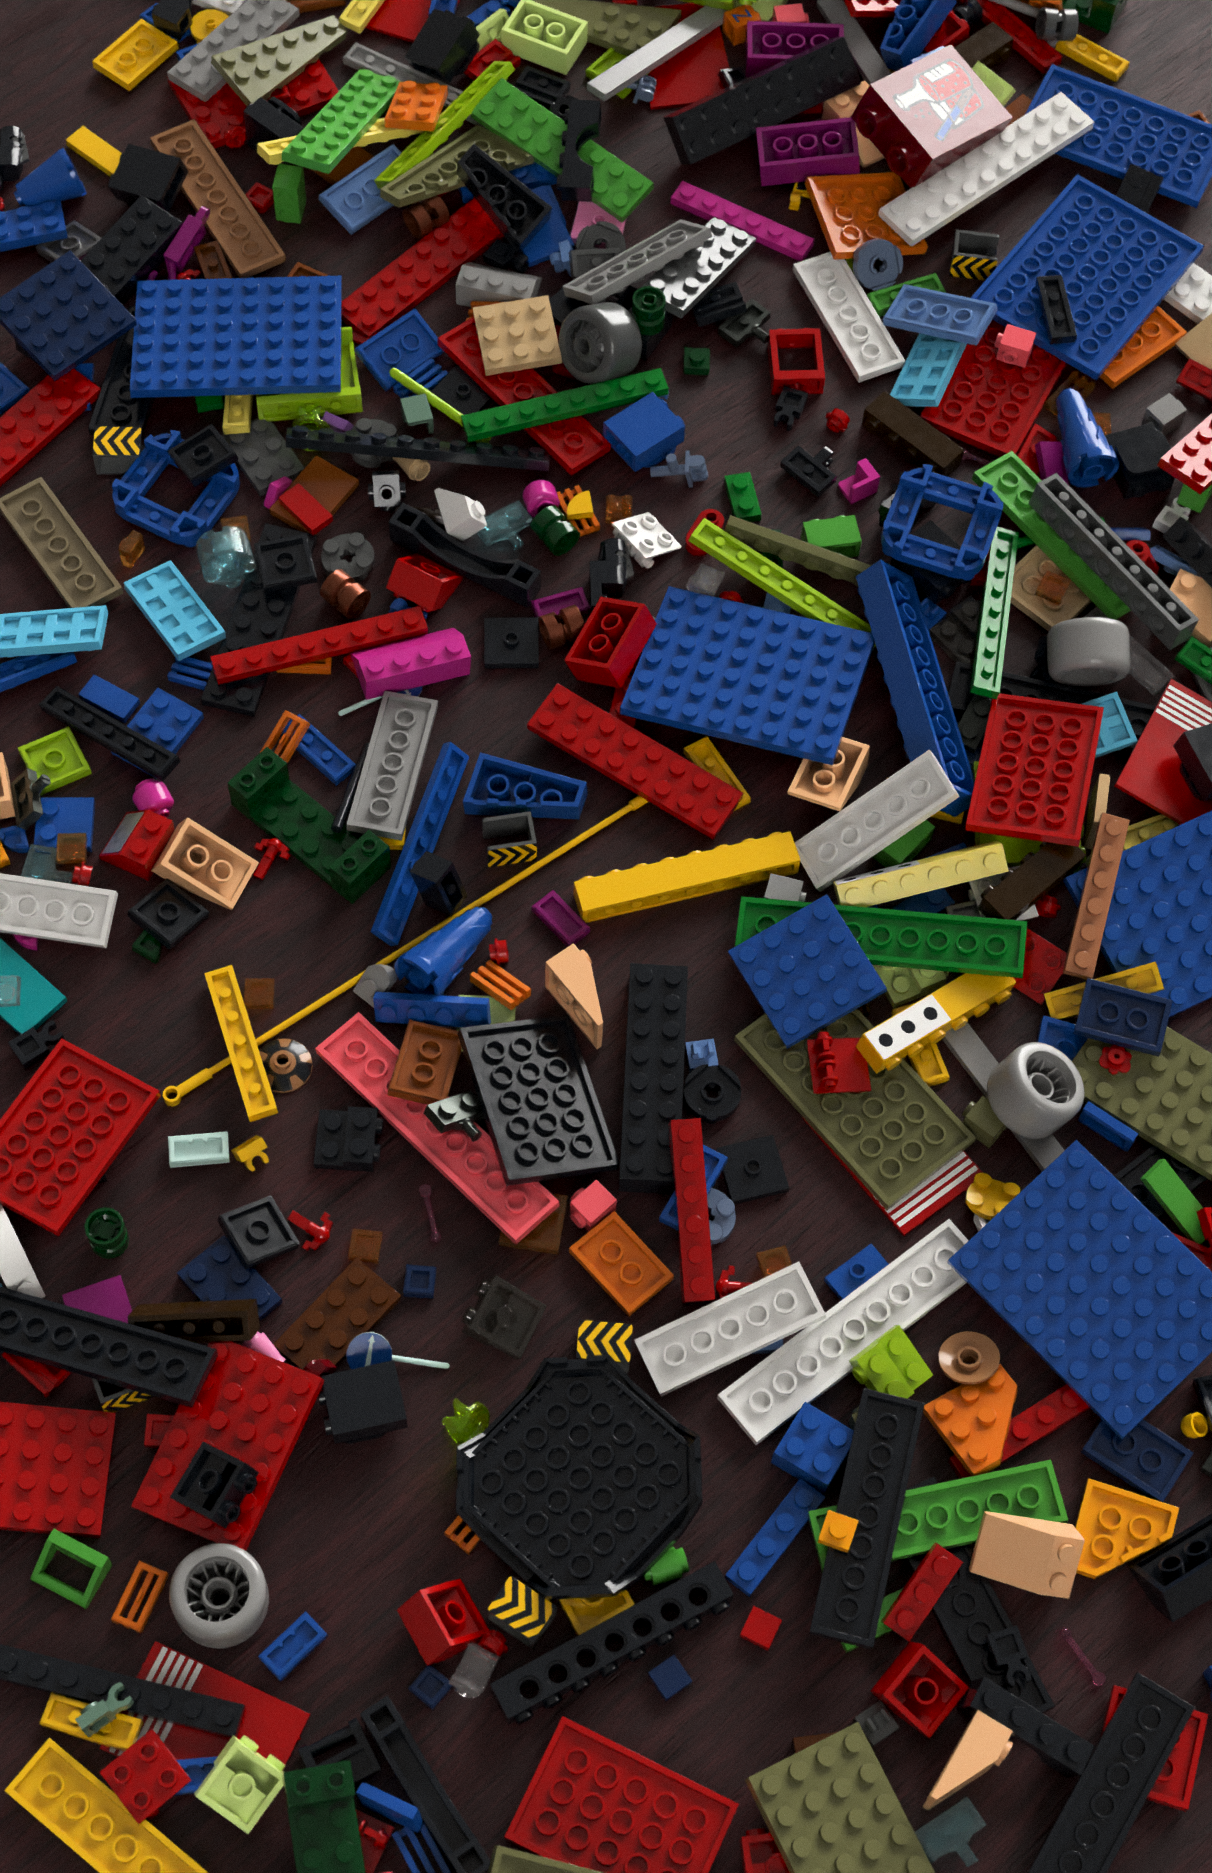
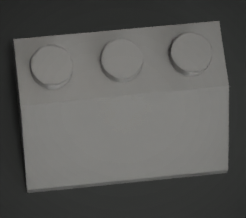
(493, 284)

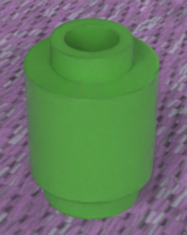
(668, 1567)

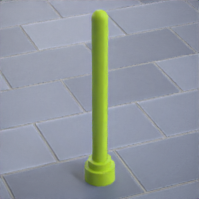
(432, 398)

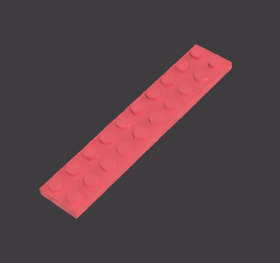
(367, 1064)

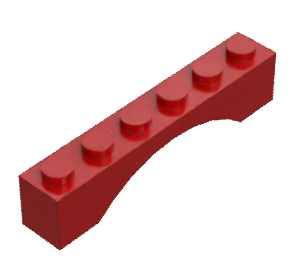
(692, 1210)

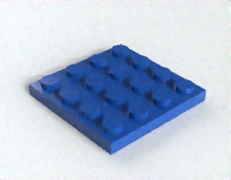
(807, 971)

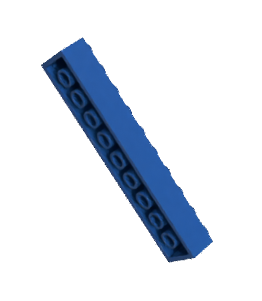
(914, 675)

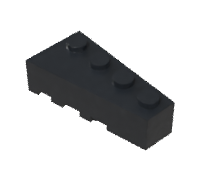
(503, 197)

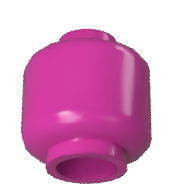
(539, 495)
(154, 796)

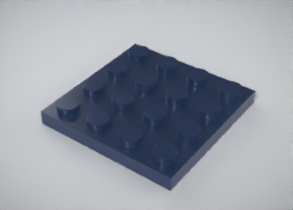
(63, 315)

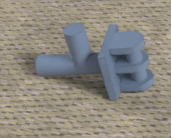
(644, 88)
(694, 468)

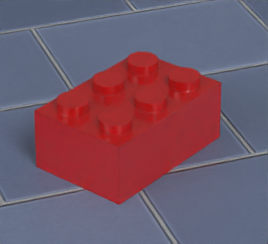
(610, 642)

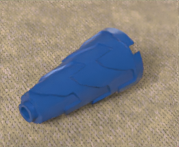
(1083, 442)
(440, 956)

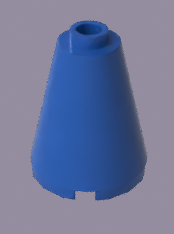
(50, 181)

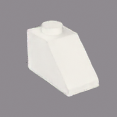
(460, 514)

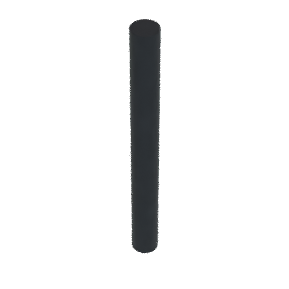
(349, 794)

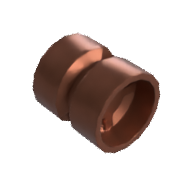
(425, 216)
(343, 592)
(561, 627)

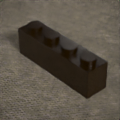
(987, 46)
(911, 435)
(1030, 881)
(200, 1320)

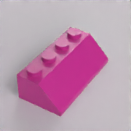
(412, 662)

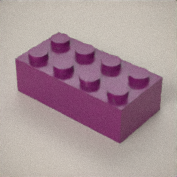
(776, 41)
(806, 150)

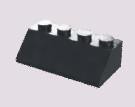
(1178, 1571)

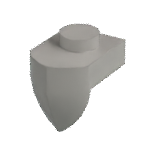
(375, 979)

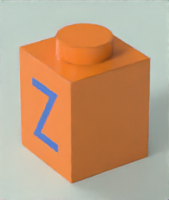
(736, 23)

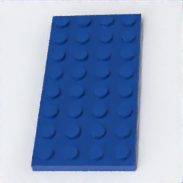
(1134, 133)

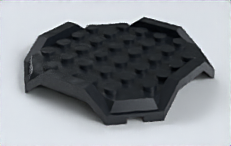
(580, 1480)

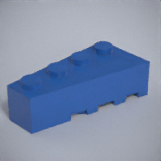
(912, 30)
(511, 788)

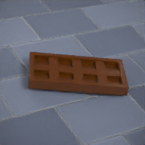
(344, 1310)

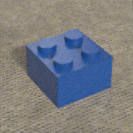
(813, 1448)

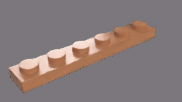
(1096, 896)

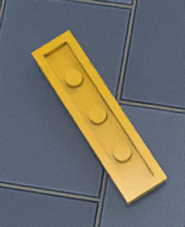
(1066, 1001)

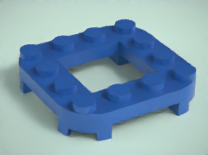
(178, 528)
(929, 555)

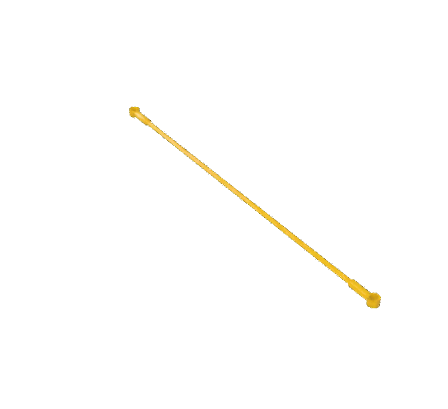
(206, 1074)

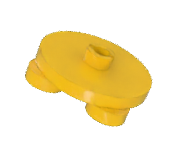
(205, 22)
(989, 1196)

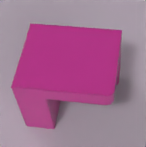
(862, 484)

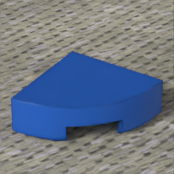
(14, 839)

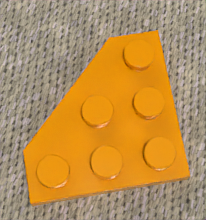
(1119, 1527)

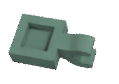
(100, 1714)

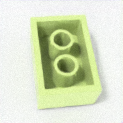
(544, 35)

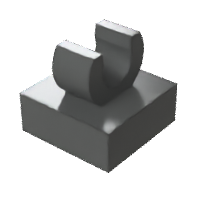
(876, 1723)

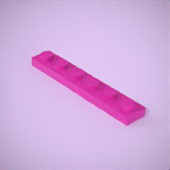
(763, 229)

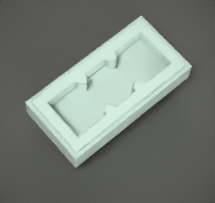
(198, 1149)

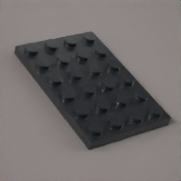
(537, 1099)

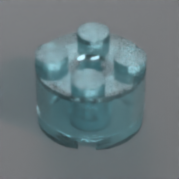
(225, 556)

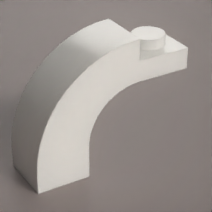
(14, 1264)

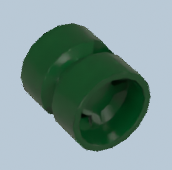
(649, 309)
(554, 530)
(107, 1233)

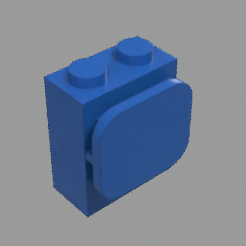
(644, 432)

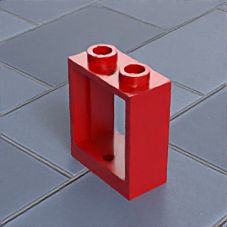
(809, 380)

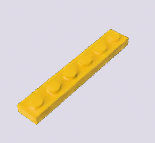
(241, 1043)

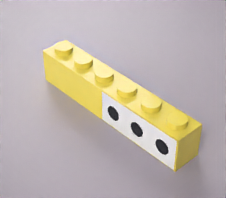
(922, 875)

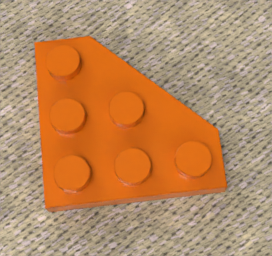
(976, 1420)

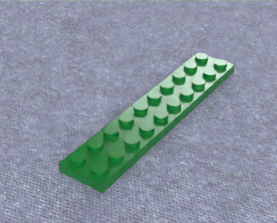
(911, 937)

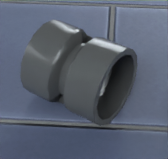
(1058, 24)

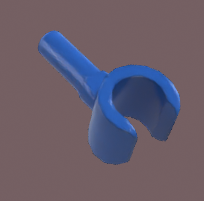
(400, 604)

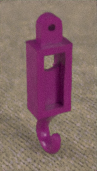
(183, 244)

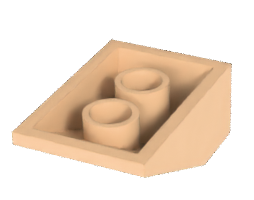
(842, 107)
(1198, 598)
(833, 783)
(205, 864)
(573, 986)
(1028, 1553)
(980, 1747)

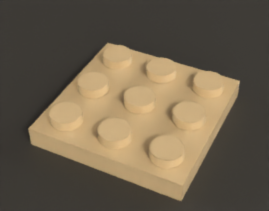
(517, 335)
(1025, 582)

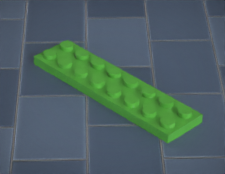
(342, 122)
(539, 133)
(1014, 486)
(954, 1509)

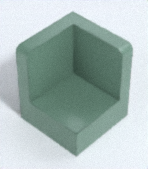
(417, 411)

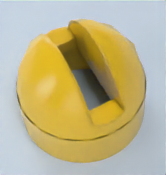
(1194, 1425)

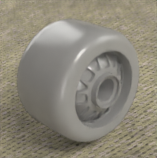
(1088, 651)
(1035, 1090)
(215, 1571)

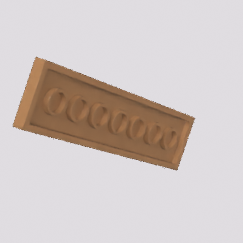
(232, 217)

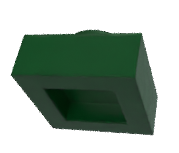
(696, 361)

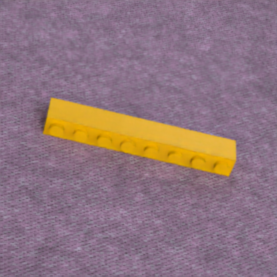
(685, 876)

